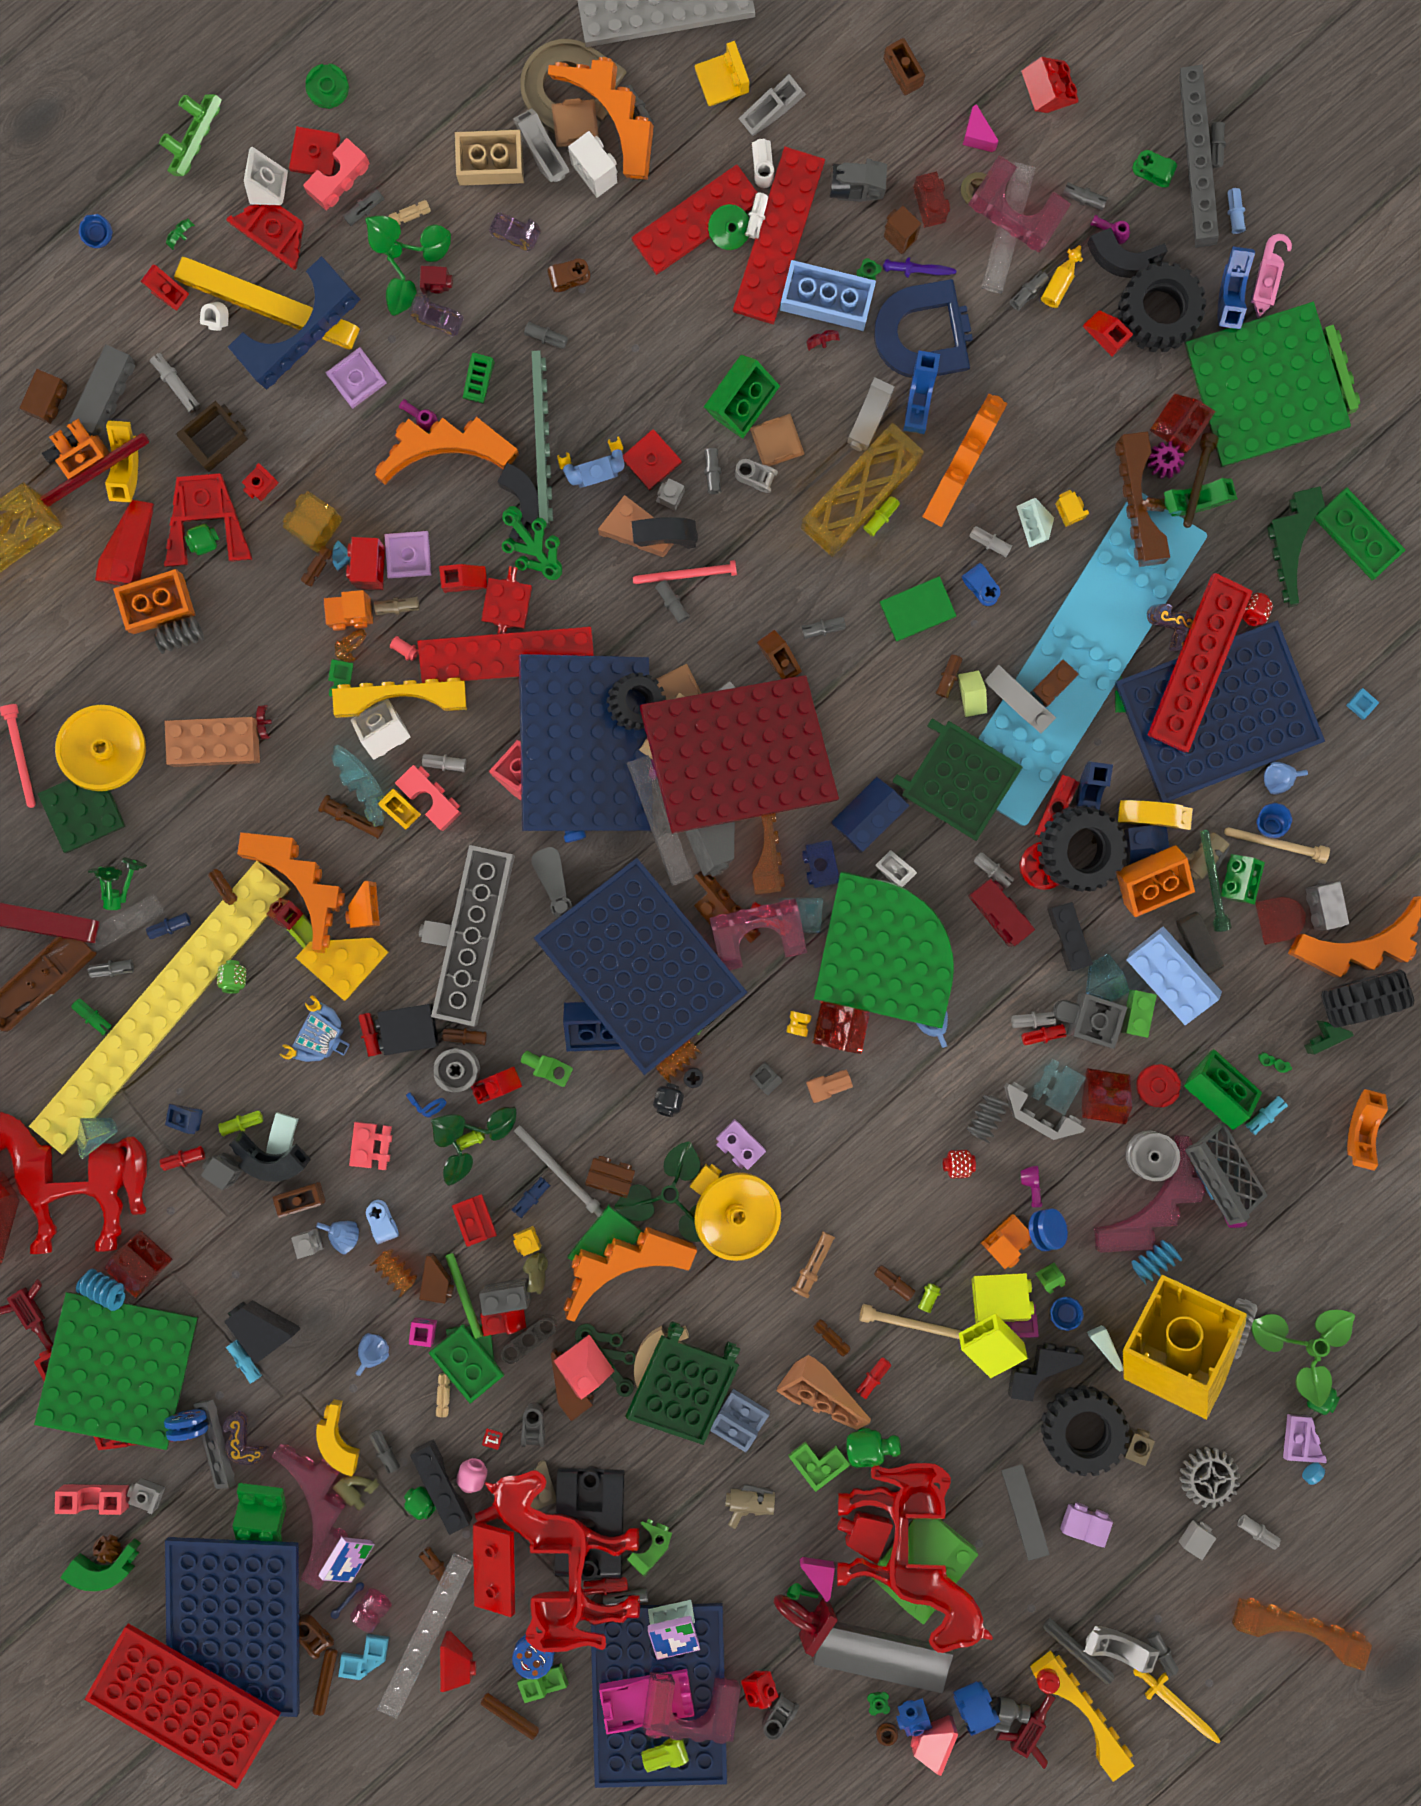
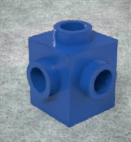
(913, 1717)

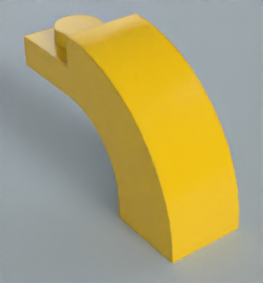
(1155, 814)
(332, 1447)

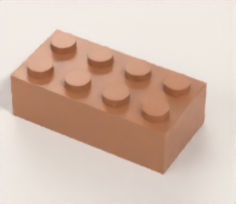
(212, 742)

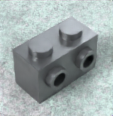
(1327, 906)

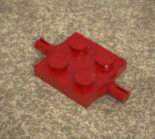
(506, 602)

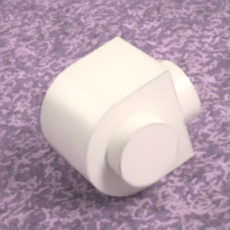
(214, 315)

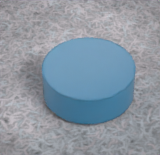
(1313, 1473)

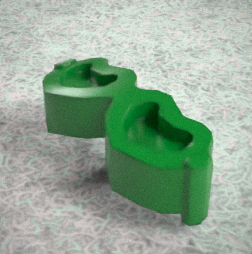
(178, 232)
(1279, 1065)

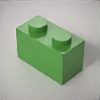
(1139, 1013)

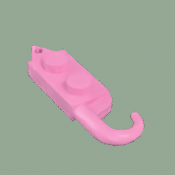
(1269, 275)

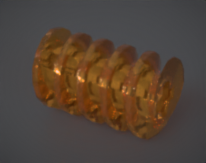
(675, 1060)
(394, 1271)

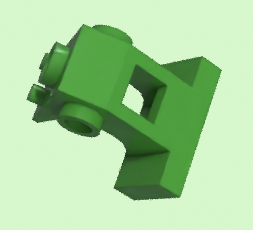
(645, 1561)

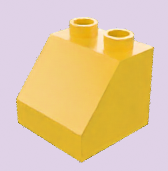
(1183, 1346)

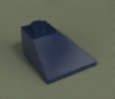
(1144, 842)

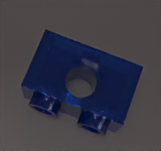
(824, 851)

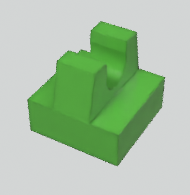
(1051, 1277)

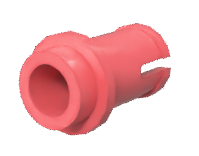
(405, 649)

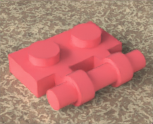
(364, 1144)

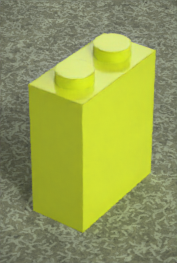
(1002, 1295)
(992, 1345)

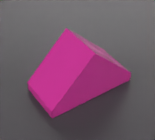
(979, 133)
(820, 1573)

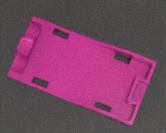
(629, 1703)

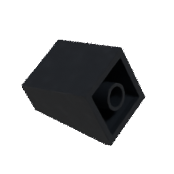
(259, 1329)

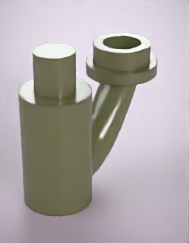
(350, 1494)

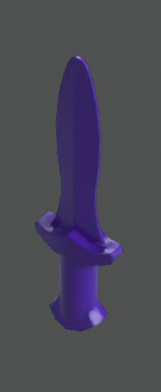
(910, 267)

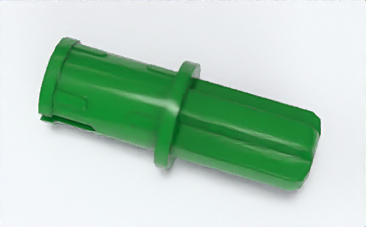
(91, 1016)

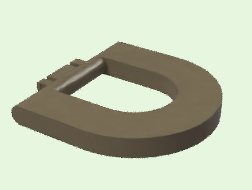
(536, 71)

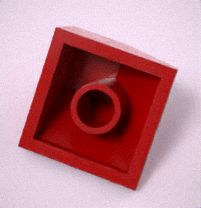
(455, 1663)

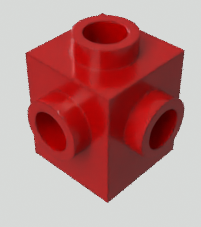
(759, 1689)

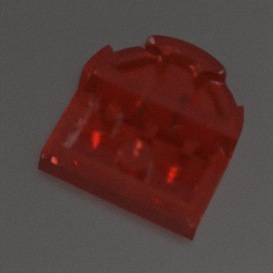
(1280, 919)

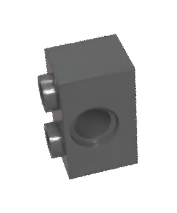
(221, 1171)

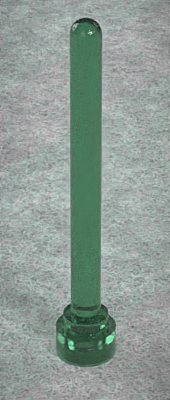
(1221, 921)

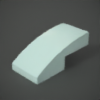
(281, 1134)

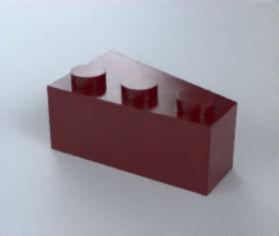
(1001, 912)

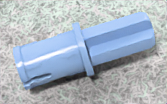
(1236, 210)

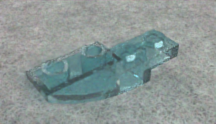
(357, 776)

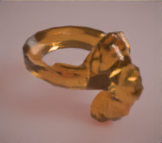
(343, 646)

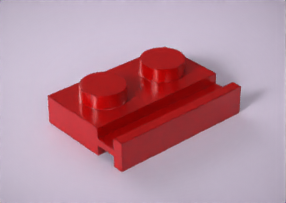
(474, 1220)

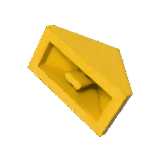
(399, 808)

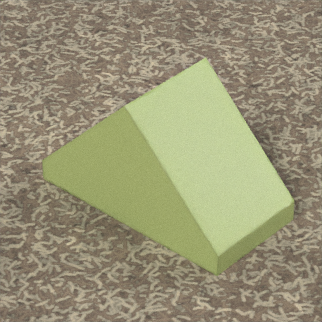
(973, 693)

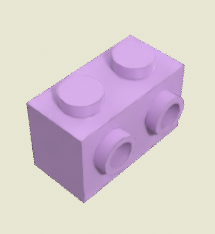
(740, 1144)

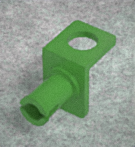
(545, 1067)

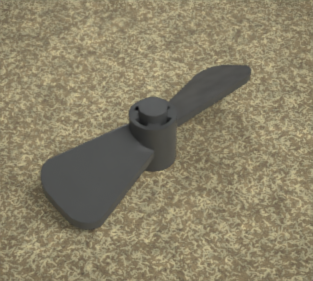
(549, 870)

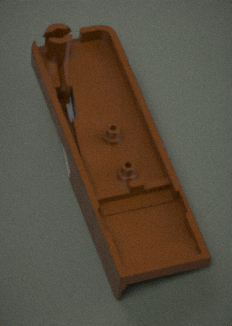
(41, 979)

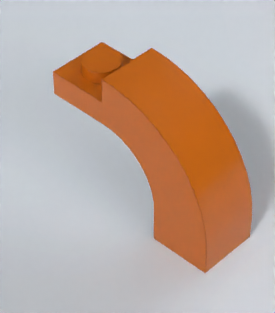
(1364, 1128)

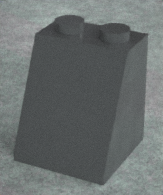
(713, 847)

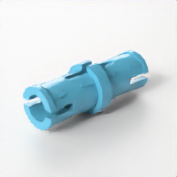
(1266, 1115)
(243, 1361)

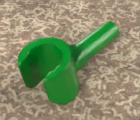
(796, 1590)

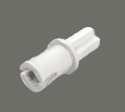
(756, 215)

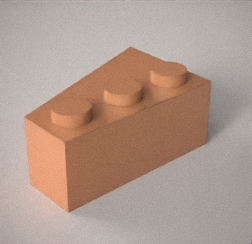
(619, 526)

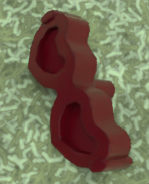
(818, 339)
(260, 717)

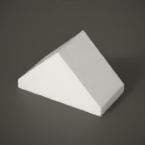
(895, 869)

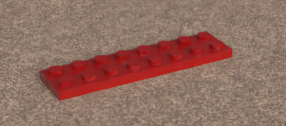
(779, 235)
(497, 654)
(1200, 663)

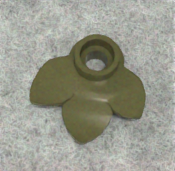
(536, 1267)

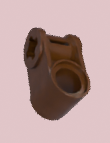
(565, 275)
(316, 1638)

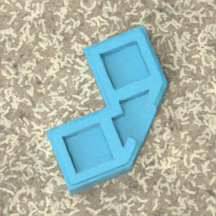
(358, 1666)

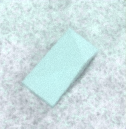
(1035, 521)
(671, 1612)

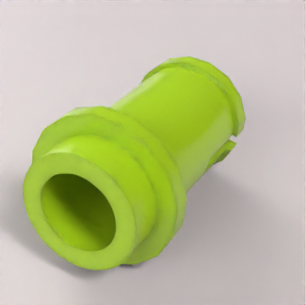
(470, 1139)
(929, 1297)

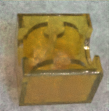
(312, 521)

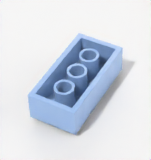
(827, 295)
(1174, 975)

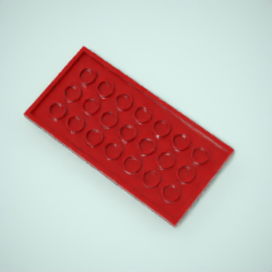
(182, 1705)

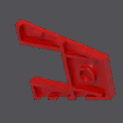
(203, 499)

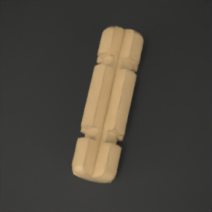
(411, 212)
(443, 1394)

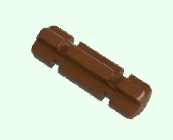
(1154, 504)
(316, 566)
(222, 887)
(831, 1337)

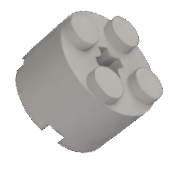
(444, 1069)

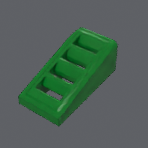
(482, 359)

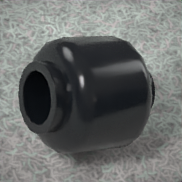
(668, 1100)

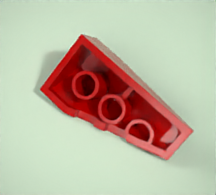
(126, 549)

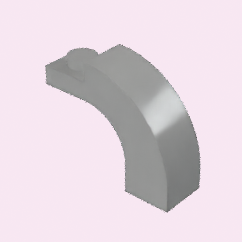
(1019, 699)
(1123, 1647)

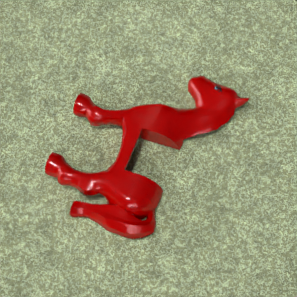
(107, 1172)
(914, 1582)
(560, 1611)

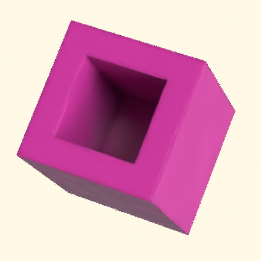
(422, 1332)

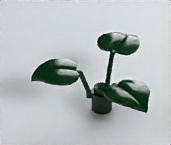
(451, 1127)
(679, 1163)

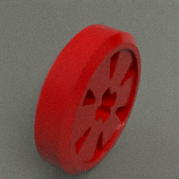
(1030, 870)

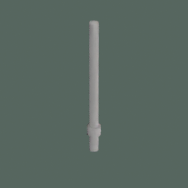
(592, 1204)

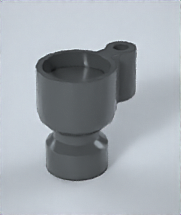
(1008, 1711)

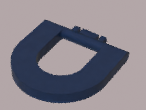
(918, 299)

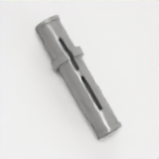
(170, 376)

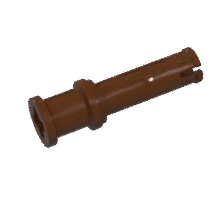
(341, 812)

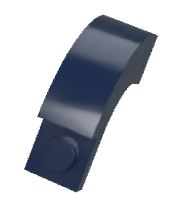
(1092, 784)

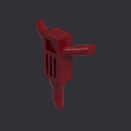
(28, 1312)
(1028, 1734)

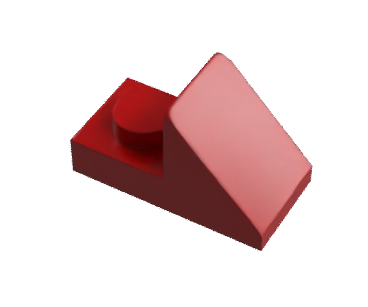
(164, 287)
(503, 1322)

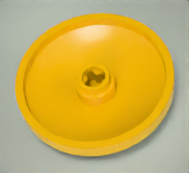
(100, 747)
(737, 1216)

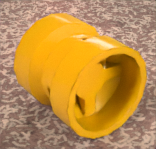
(801, 1028)

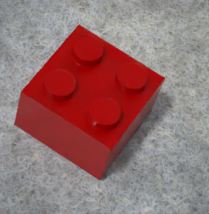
(366, 563)

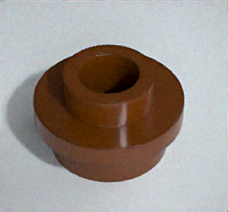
(887, 1740)

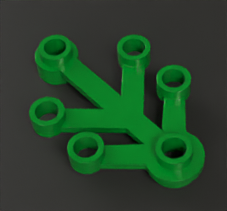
(532, 546)

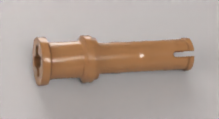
(806, 1273)

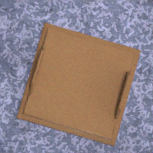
(573, 120)
(777, 440)
(677, 682)

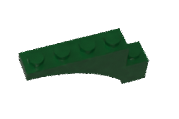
(1289, 536)

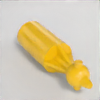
(1061, 279)

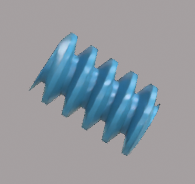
(1155, 1261)
(101, 1289)

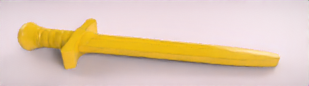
(1170, 1698)

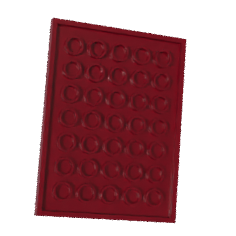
(738, 753)

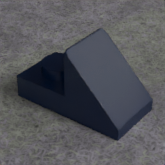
(184, 1118)

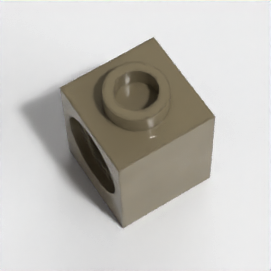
(1139, 1455)

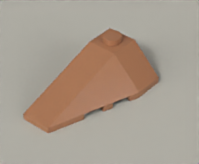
(816, 1386)

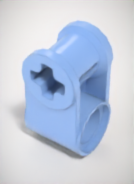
(382, 1226)

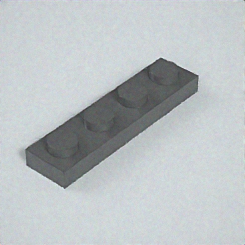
(215, 1447)

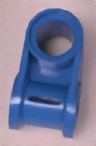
(980, 582)

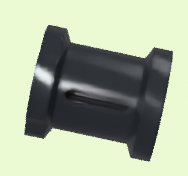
(688, 1082)

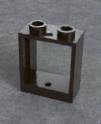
(203, 420)

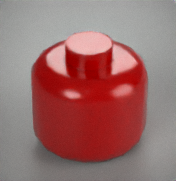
(1048, 1681)

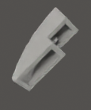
(772, 105)

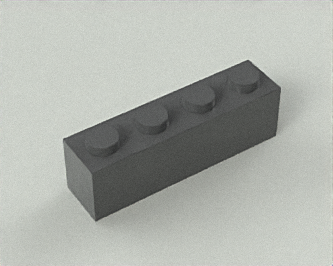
(103, 390)

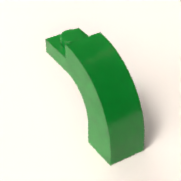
(1211, 496)
(95, 1577)

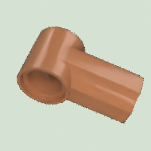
(824, 1087)

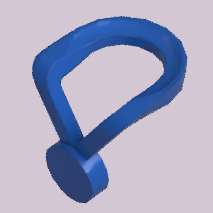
(414, 1102)

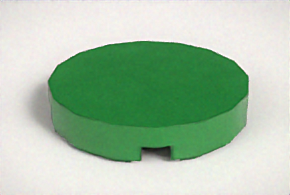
(327, 85)

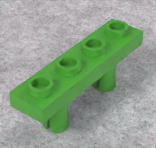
(198, 128)
(1339, 361)

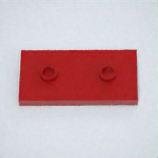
(494, 1569)

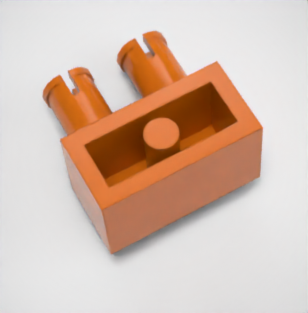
(75, 459)

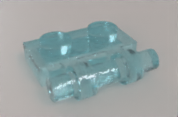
(1064, 1089)

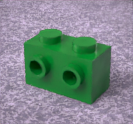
(1242, 879)

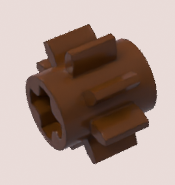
(107, 1549)

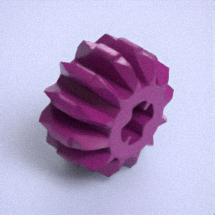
(1173, 456)

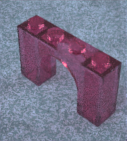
(991, 203)
(780, 916)
(715, 1725)

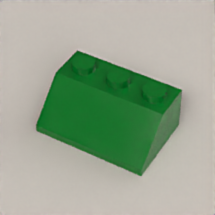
(742, 395)
(1223, 1090)

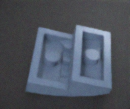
(739, 1420)

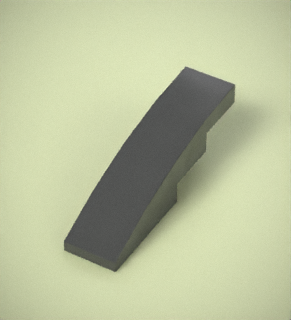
(1025, 1512)

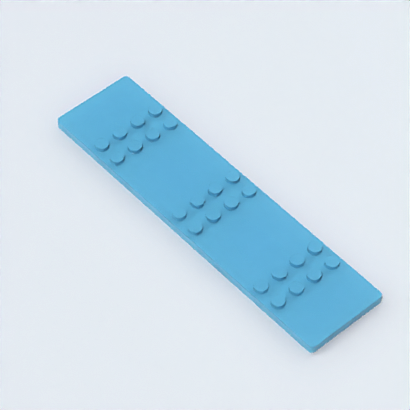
(1097, 637)

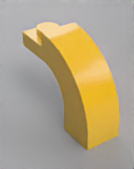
(123, 475)

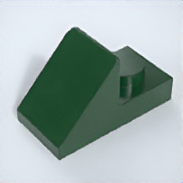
(1330, 1037)

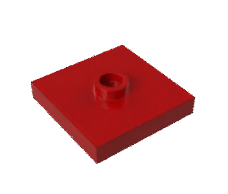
(314, 151)
(651, 459)

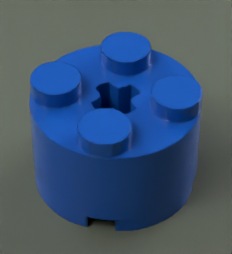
(975, 1707)

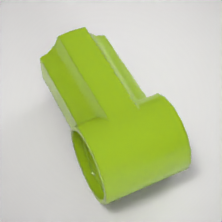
(670, 1754)

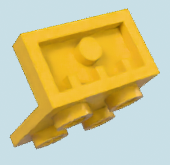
(723, 76)

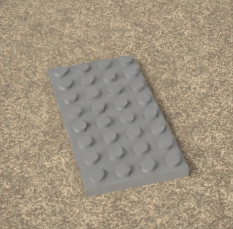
(631, 19)

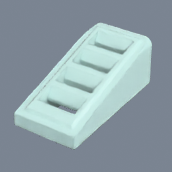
(1103, 1341)

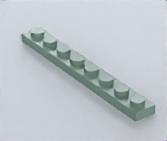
(541, 431)

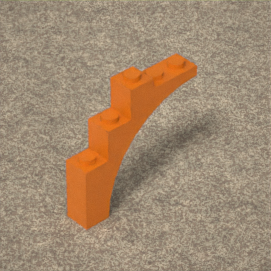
(620, 103)
(445, 438)
(965, 459)
(319, 899)
(1367, 953)
(594, 1270)

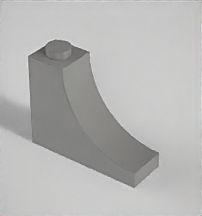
(870, 415)

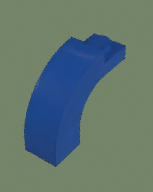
(1233, 287)
(921, 392)

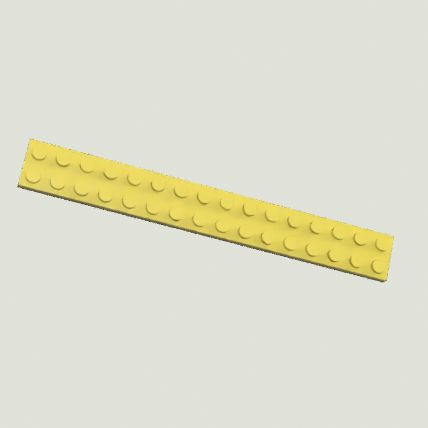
(159, 1008)

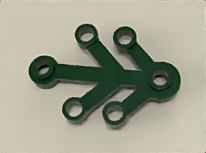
(610, 1354)

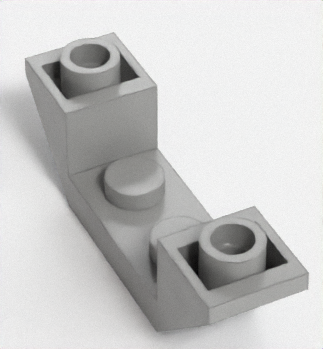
(1064, 1128)

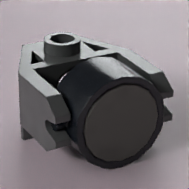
(858, 181)

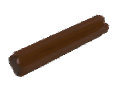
(324, 1681)
(509, 1716)

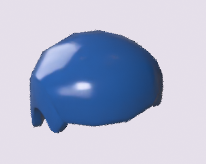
(95, 231)
(1274, 820)
(1066, 1313)

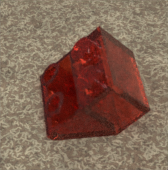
(1182, 421)
(841, 1027)
(1106, 1096)
(138, 1263)

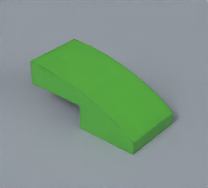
(538, 1688)

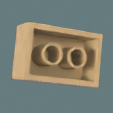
(489, 157)

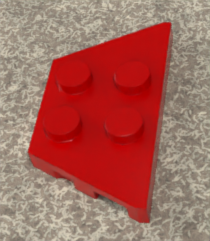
(273, 230)

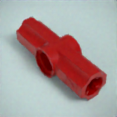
(1062, 795)

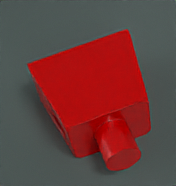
(866, 1534)

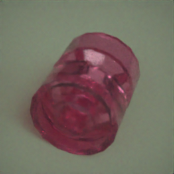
(368, 1613)

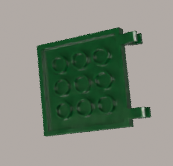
(960, 780)
(683, 1387)

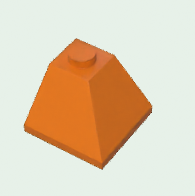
(364, 907)

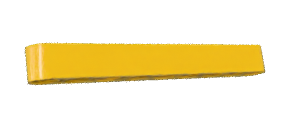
(258, 300)

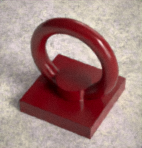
(816, 1623)

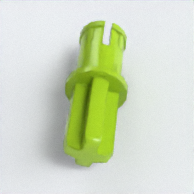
(881, 516)
(240, 1123)

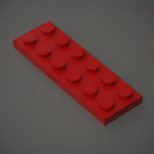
(687, 223)

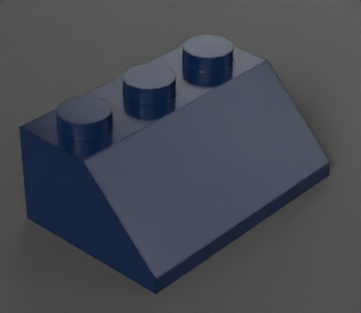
(869, 814)
(584, 1030)

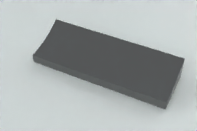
(884, 1657)

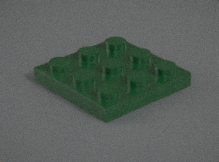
(80, 814)

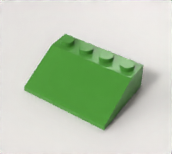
(932, 1544)

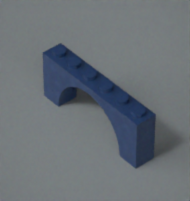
(331, 303)

